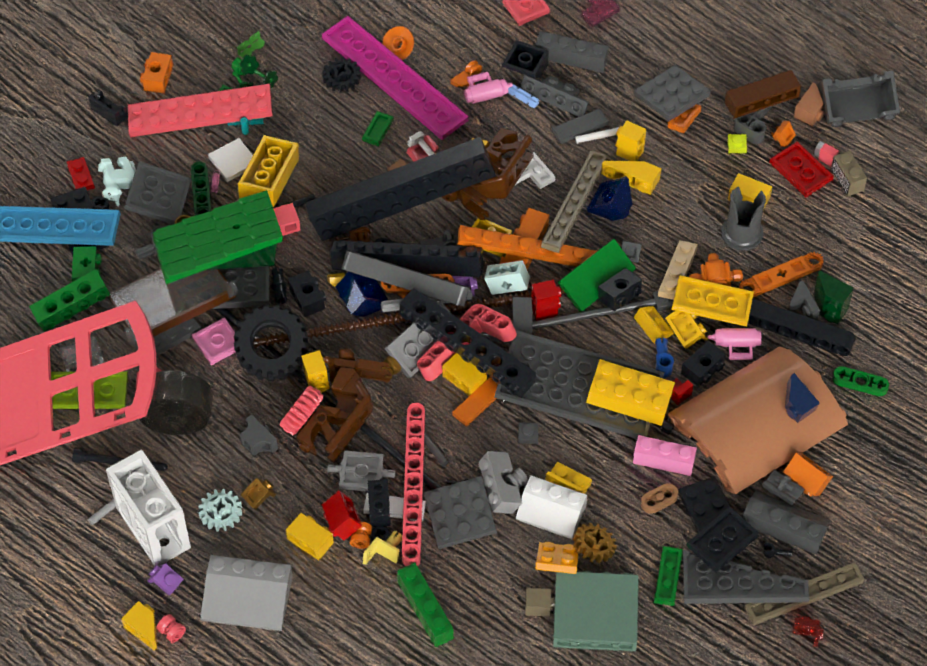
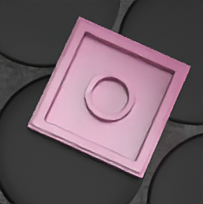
(215, 341)

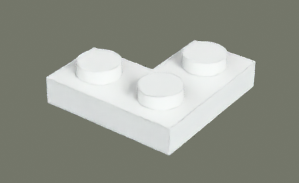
(538, 173)

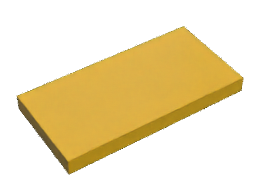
(712, 300)

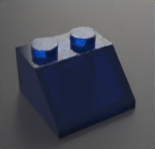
(361, 294)

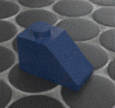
(799, 399)

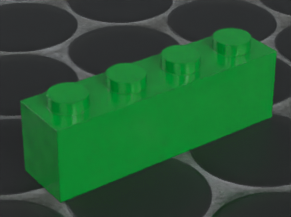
(425, 605)

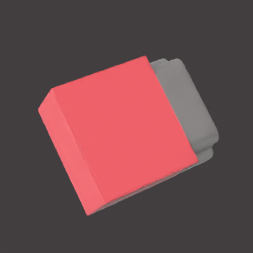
(825, 153)

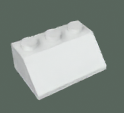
(551, 507)

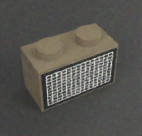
(848, 173)

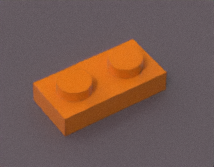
(685, 119)

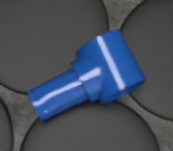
(663, 357)

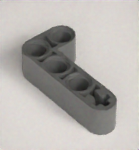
(752, 125)

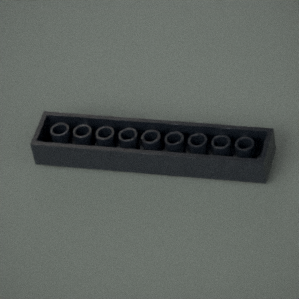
(400, 189)

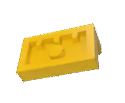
(686, 328)
(568, 478)

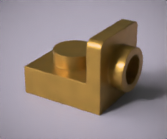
(257, 492)

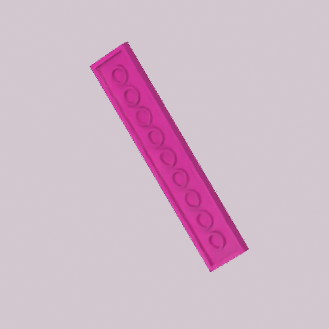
(395, 78)

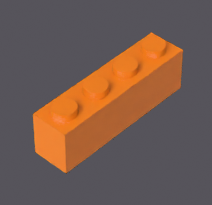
(534, 226)

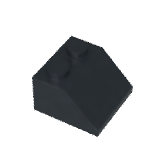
(527, 59)

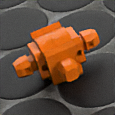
(718, 271)

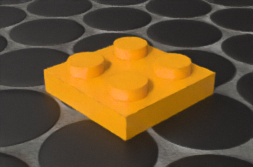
(557, 558)

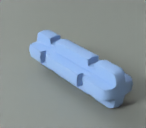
(523, 96)

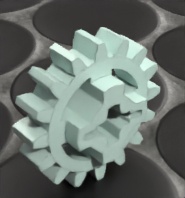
(213, 506)

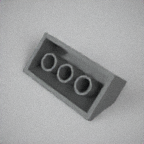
(786, 522)

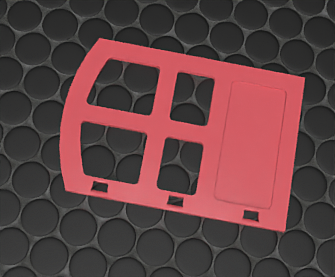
(28, 387)

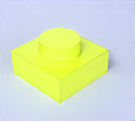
(737, 143)

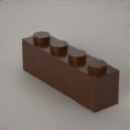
(762, 94)

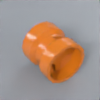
(360, 538)

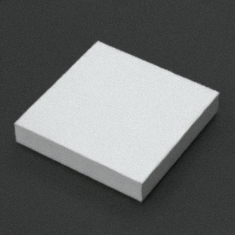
(231, 159)

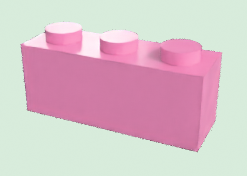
(664, 455)

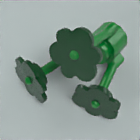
(249, 65)

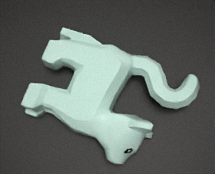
(116, 179)

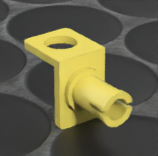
(384, 548)

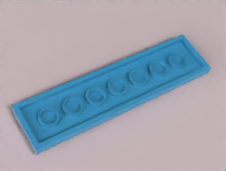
(58, 225)

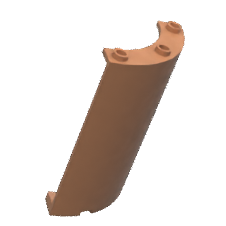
(746, 420)

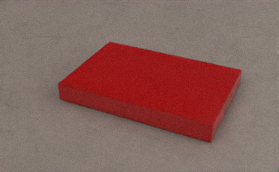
(801, 169)

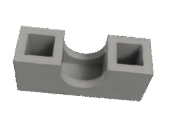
(501, 496)

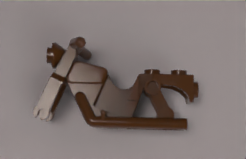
(505, 171)
(352, 407)

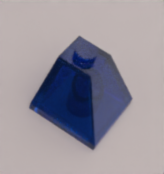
(612, 199)

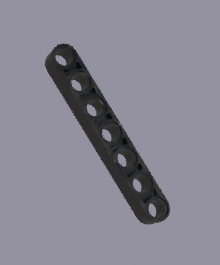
(801, 328)

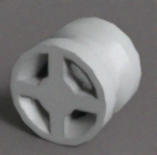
(518, 478)

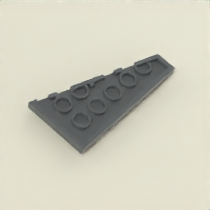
(738, 584)

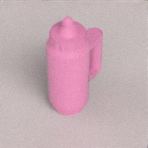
(486, 90)
(737, 338)

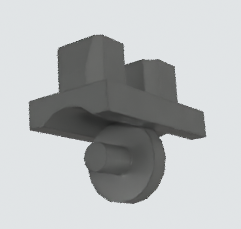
(783, 487)

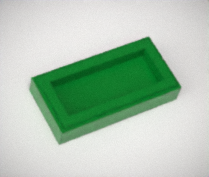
(378, 128)

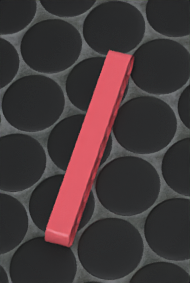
(413, 493)

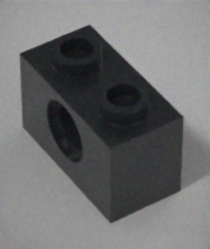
(303, 284)
(620, 289)
(707, 355)
(379, 503)

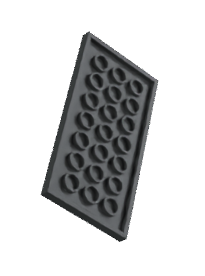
(565, 381)

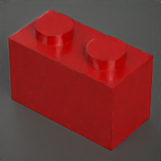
(545, 299)
(341, 515)

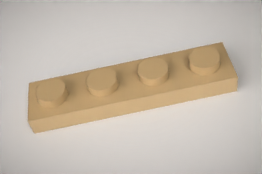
(678, 266)

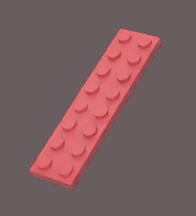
(199, 110)

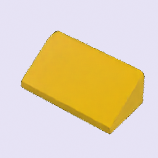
(653, 323)

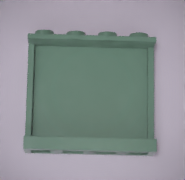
(596, 611)

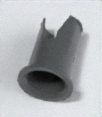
(743, 237)

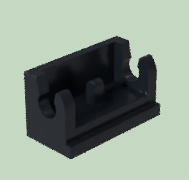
(107, 108)

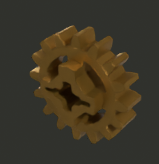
(594, 542)

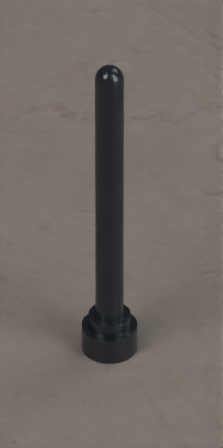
(81, 455)

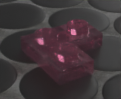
(599, 11)

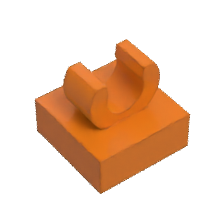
(784, 133)

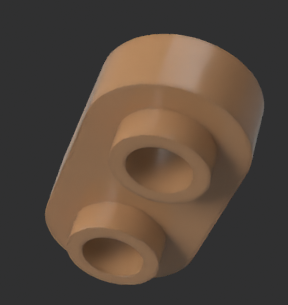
(658, 498)

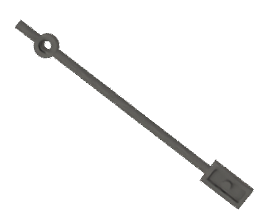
(659, 302)

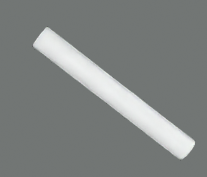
(596, 135)

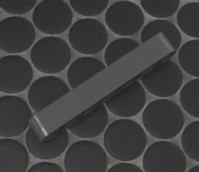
(405, 278)

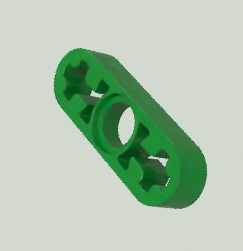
(848, 372)

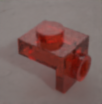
(808, 627)

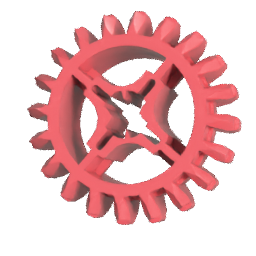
(301, 410)

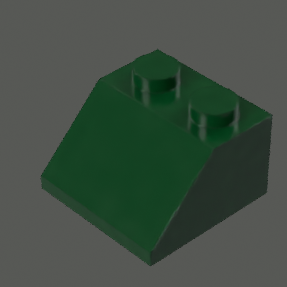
(832, 297)

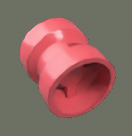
(171, 628)

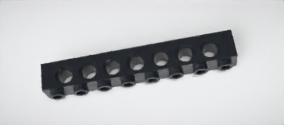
(517, 385)

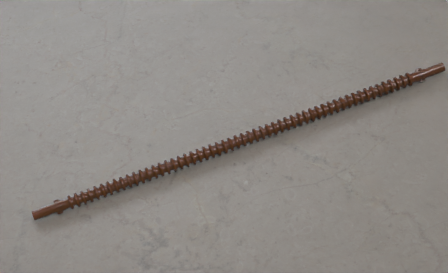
(257, 342)

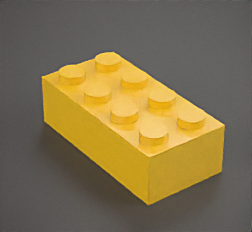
(269, 168)
(630, 392)

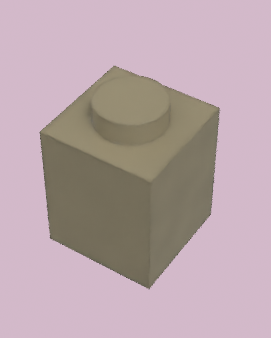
(539, 602)

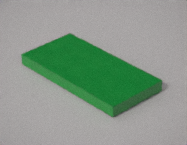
(583, 281)

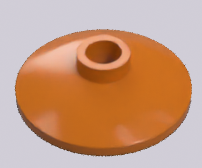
(395, 37)

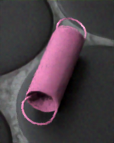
(215, 182)

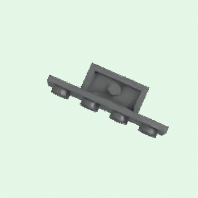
(556, 93)

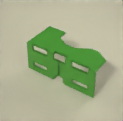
(257, 45)

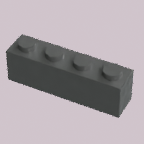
(574, 51)

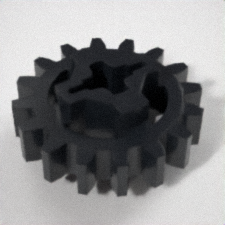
(341, 74)

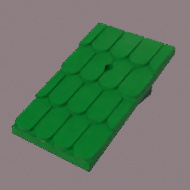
(224, 238)

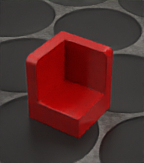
(681, 391)

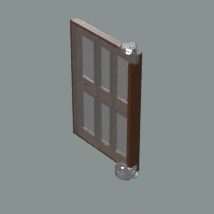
(173, 302)

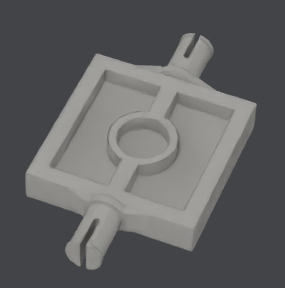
(359, 468)

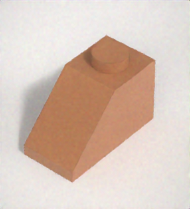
(810, 106)

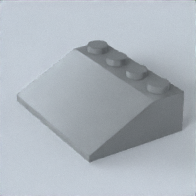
(246, 592)

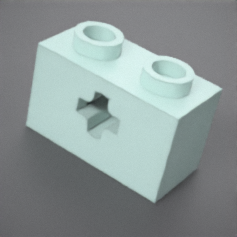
(507, 277)

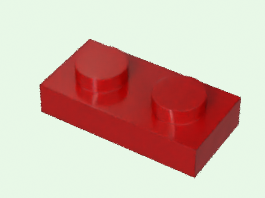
(80, 174)

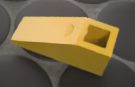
(640, 173)

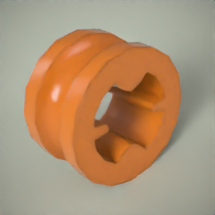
(473, 68)

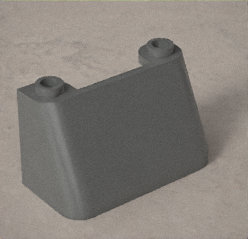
(859, 99)

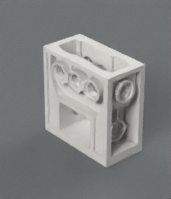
(148, 507)

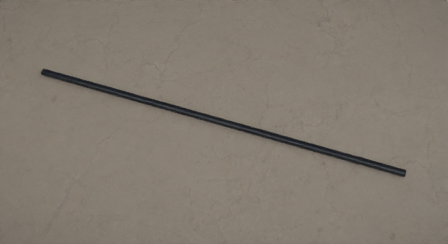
(333, 402)

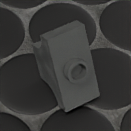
(258, 437)

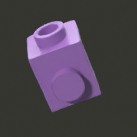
(467, 281)
(165, 578)

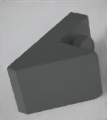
(803, 299)

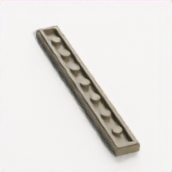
(574, 202)

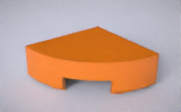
(460, 80)

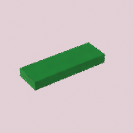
(668, 576)

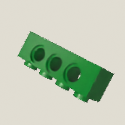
(72, 292)

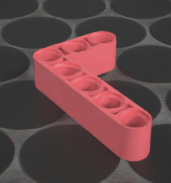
(480, 319)

